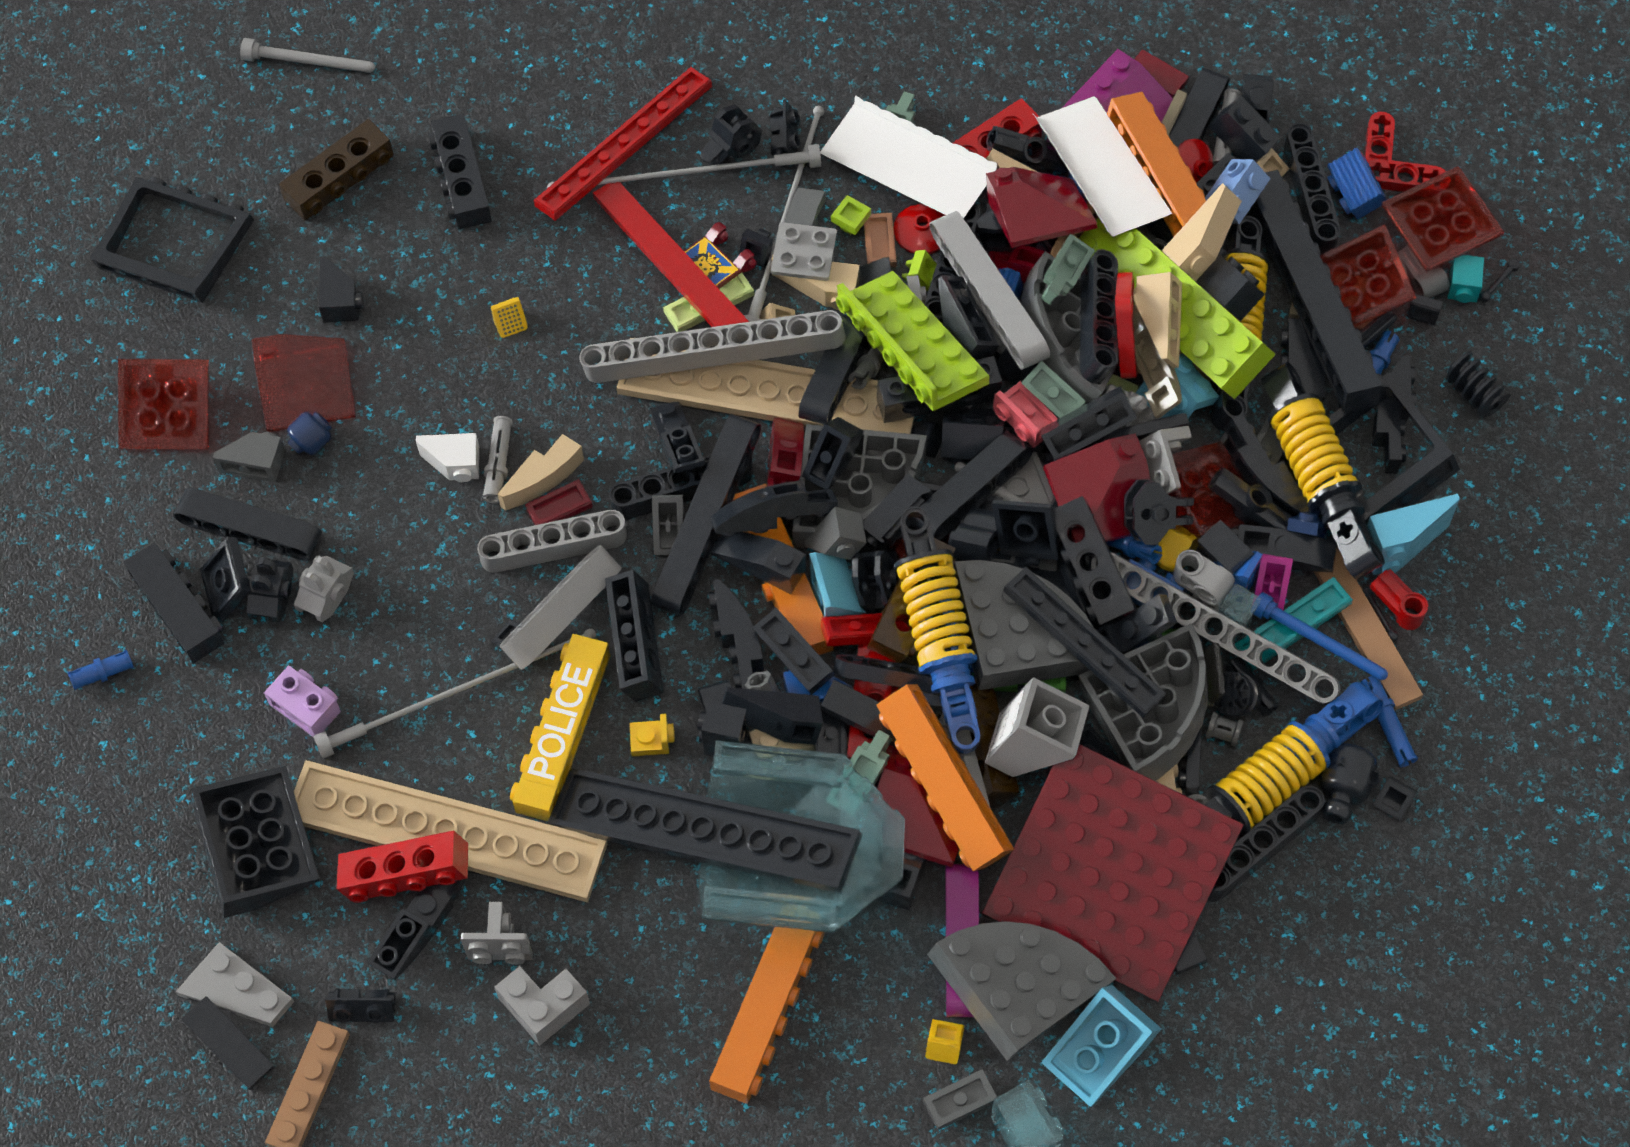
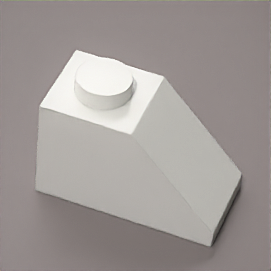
(451, 454)

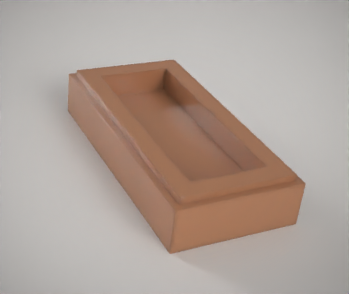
(880, 238)

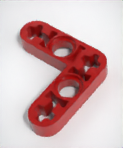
(1384, 162)
(1125, 327)

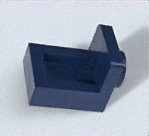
(1307, 524)

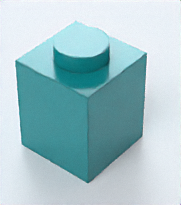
(1466, 278)

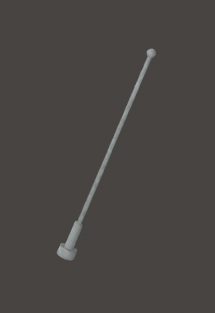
(811, 156)
(760, 294)
(327, 743)

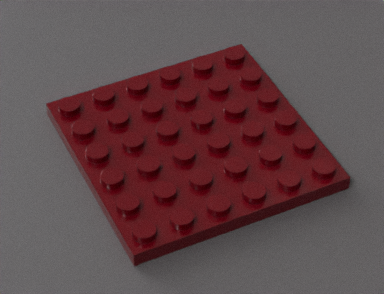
(1115, 867)

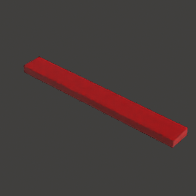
(622, 143)
(667, 256)

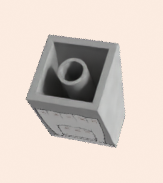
(1037, 730)

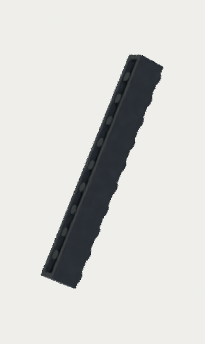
(1316, 297)

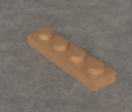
(308, 1086)

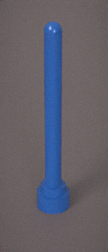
(1269, 609)

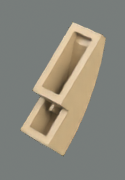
(541, 473)

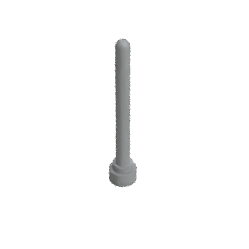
(254, 50)

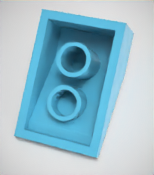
(1409, 530)
(1101, 1044)

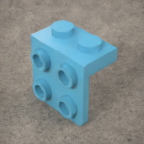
(1195, 389)

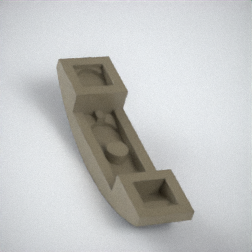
(1160, 377)

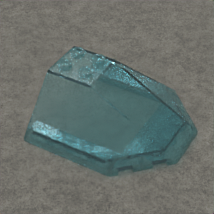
(814, 788)

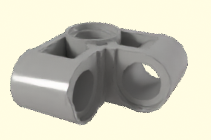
(1208, 583)

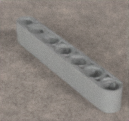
(990, 290)

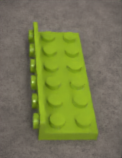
(912, 340)

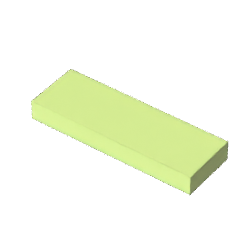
(684, 315)

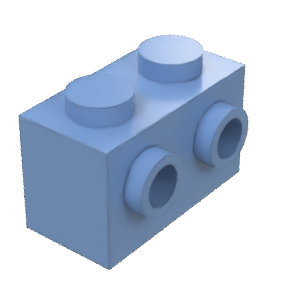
(1245, 180)

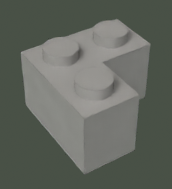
(544, 1009)

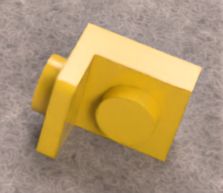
(651, 737)

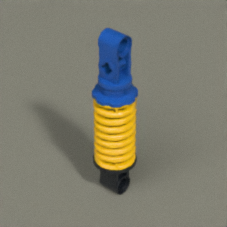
(939, 626)
(1291, 758)

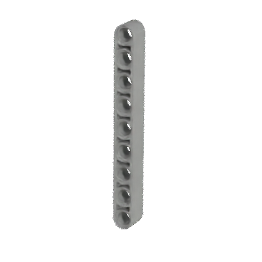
(726, 351)
(1230, 630)

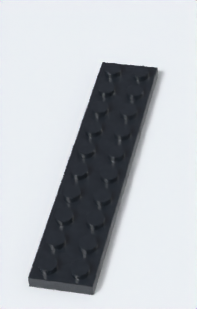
(707, 829)

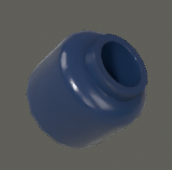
(309, 433)

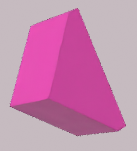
(1273, 577)

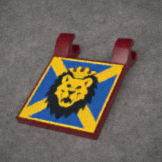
(714, 261)

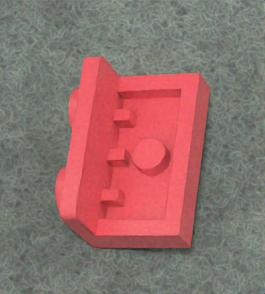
(1023, 413)

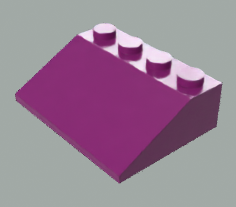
(1122, 77)

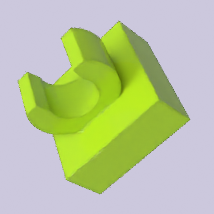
(850, 215)
(923, 266)

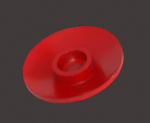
(1197, 157)
(913, 236)

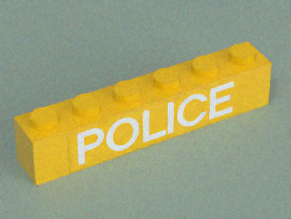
(561, 726)

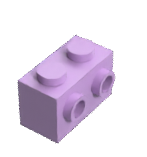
(303, 701)

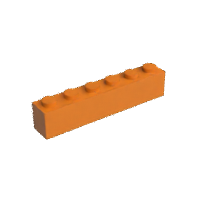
(1158, 157)
(801, 606)
(944, 777)
(764, 1012)

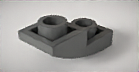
(806, 207)

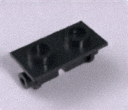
(785, 122)
(347, 1006)

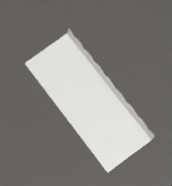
(909, 158)
(1103, 166)

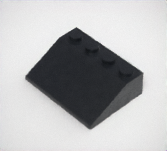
(253, 840)

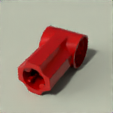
(1398, 597)

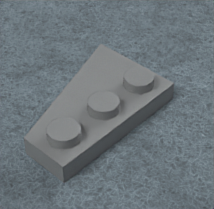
(236, 987)

